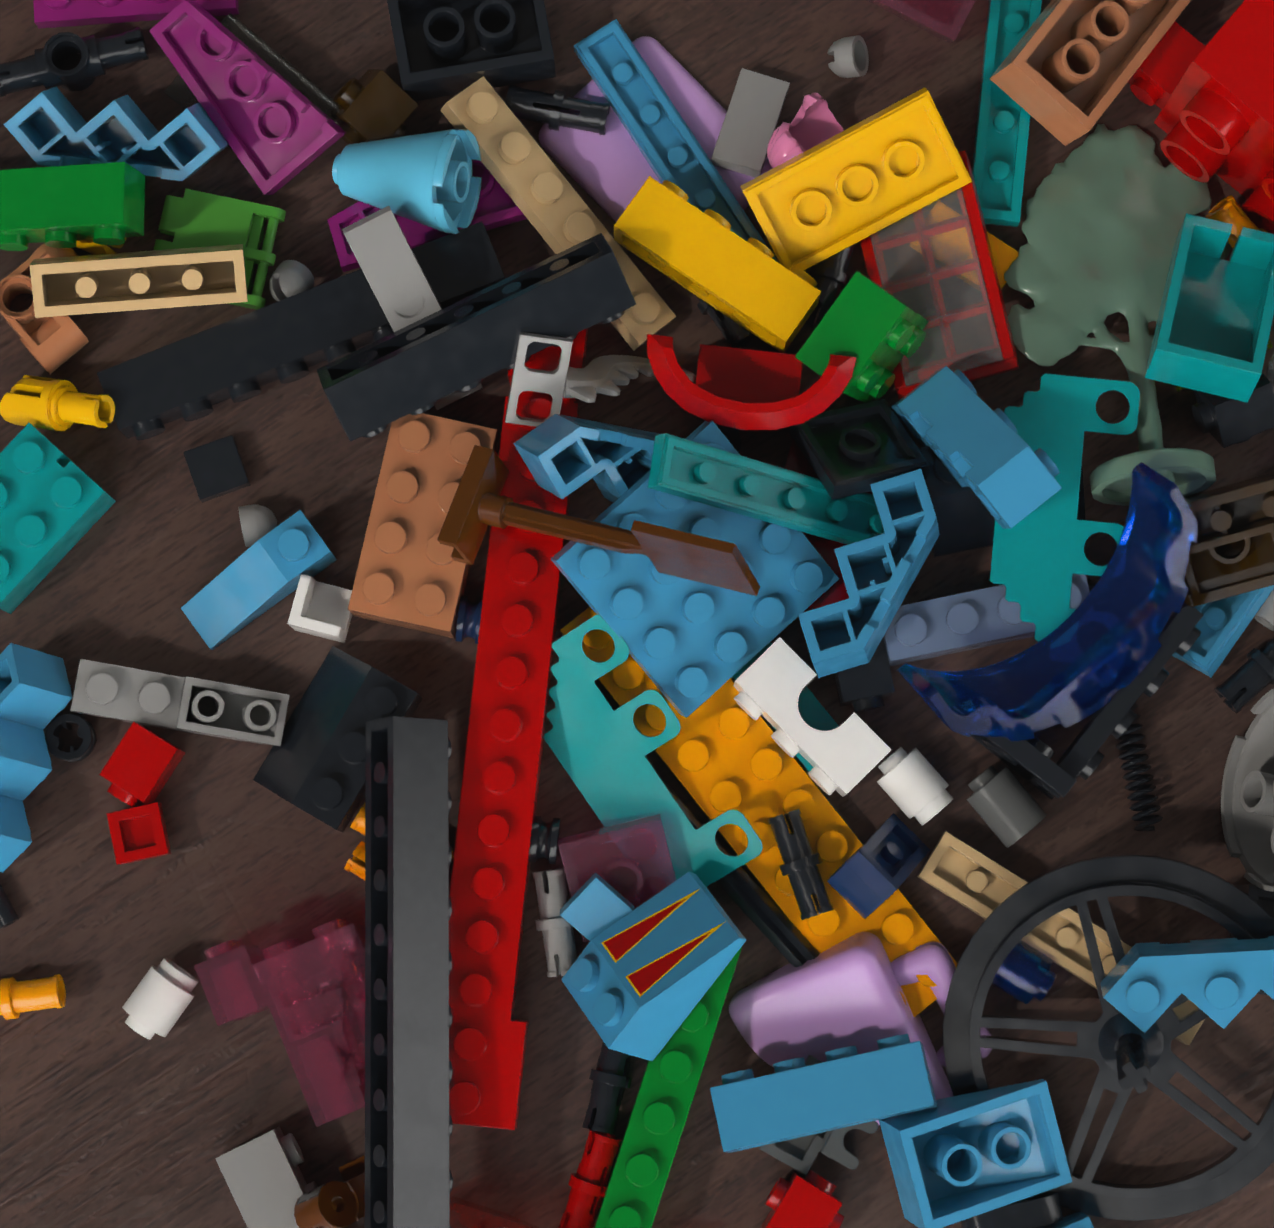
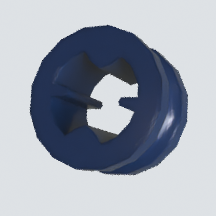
(468, 619)

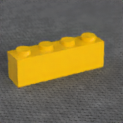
(717, 263)

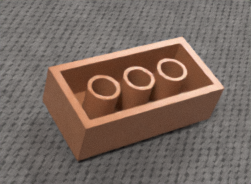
(1081, 59)
(402, 567)

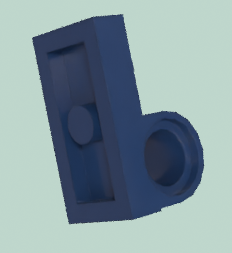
(879, 866)

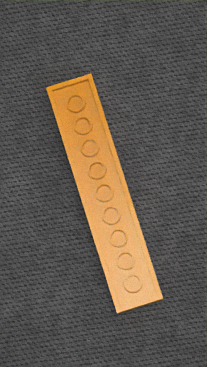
(736, 765)

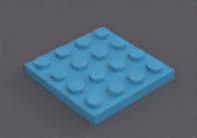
(684, 630)

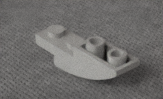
(395, 275)
(180, 703)

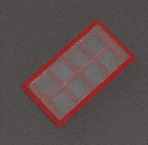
(947, 274)

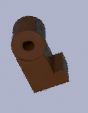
(335, 1202)

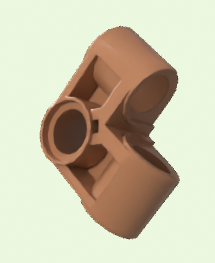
(46, 338)

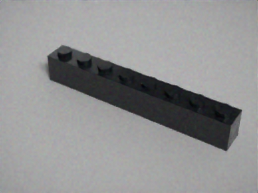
(282, 339)

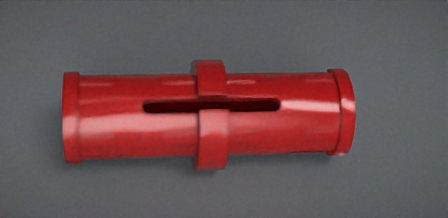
(590, 1180)

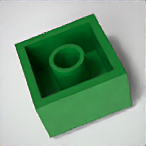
(869, 326)

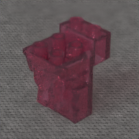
(315, 1003)

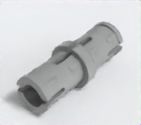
(556, 931)

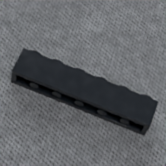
(475, 338)

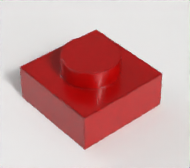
(138, 833)

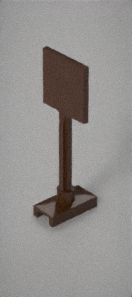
(670, 550)

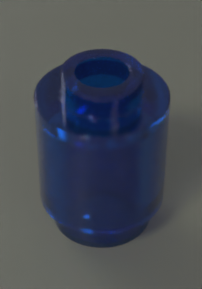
(1025, 974)

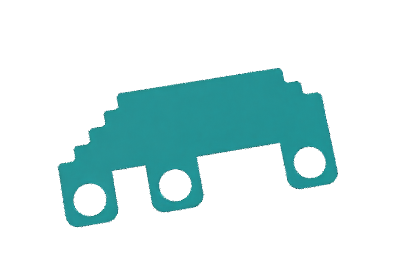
(1048, 545)
(609, 761)

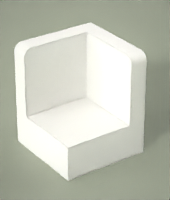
(321, 609)

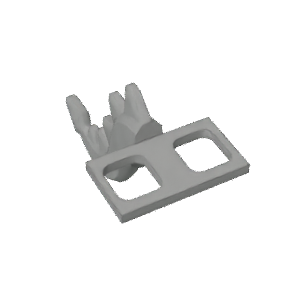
(598, 377)

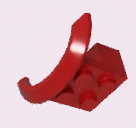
(747, 386)

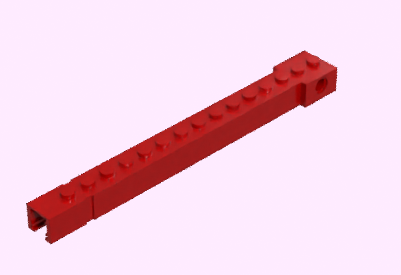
(503, 784)

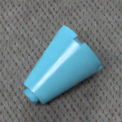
(416, 175)

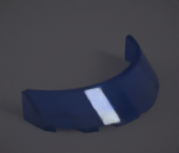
(1093, 649)

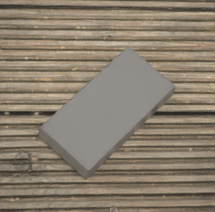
(750, 123)

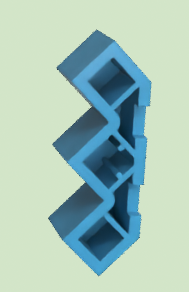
(119, 133)
(978, 446)
(573, 450)
(875, 577)
(31, 695)
(1211, 973)

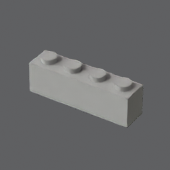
(266, 1179)

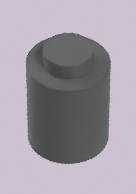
(1004, 804)

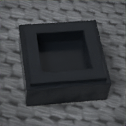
(217, 468)

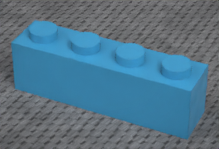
(823, 1095)

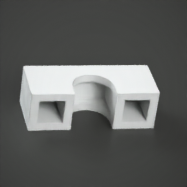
(837, 755)

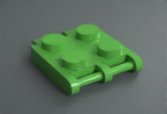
(218, 220)

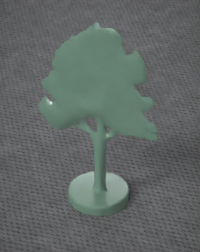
(1104, 247)

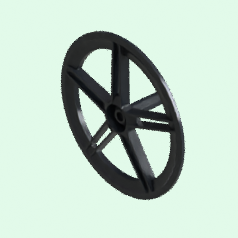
(1117, 1045)

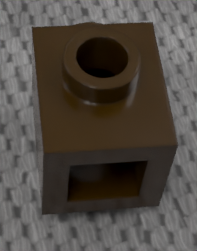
(372, 108)

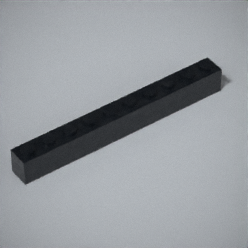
(407, 974)

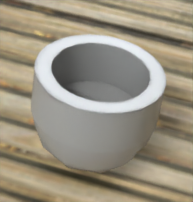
(850, 57)
(290, 279)
(255, 522)

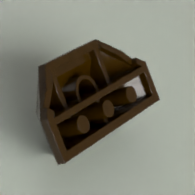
(1232, 542)

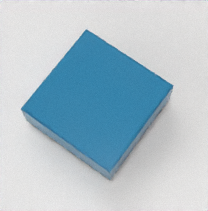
(595, 907)

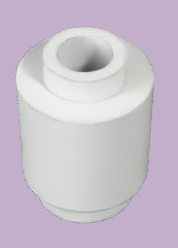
(914, 785)
(159, 999)

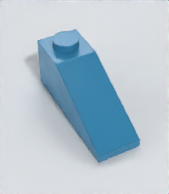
(258, 579)

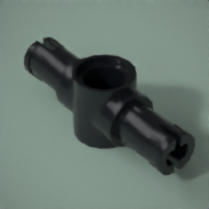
(96, 56)

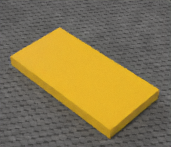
(857, 182)

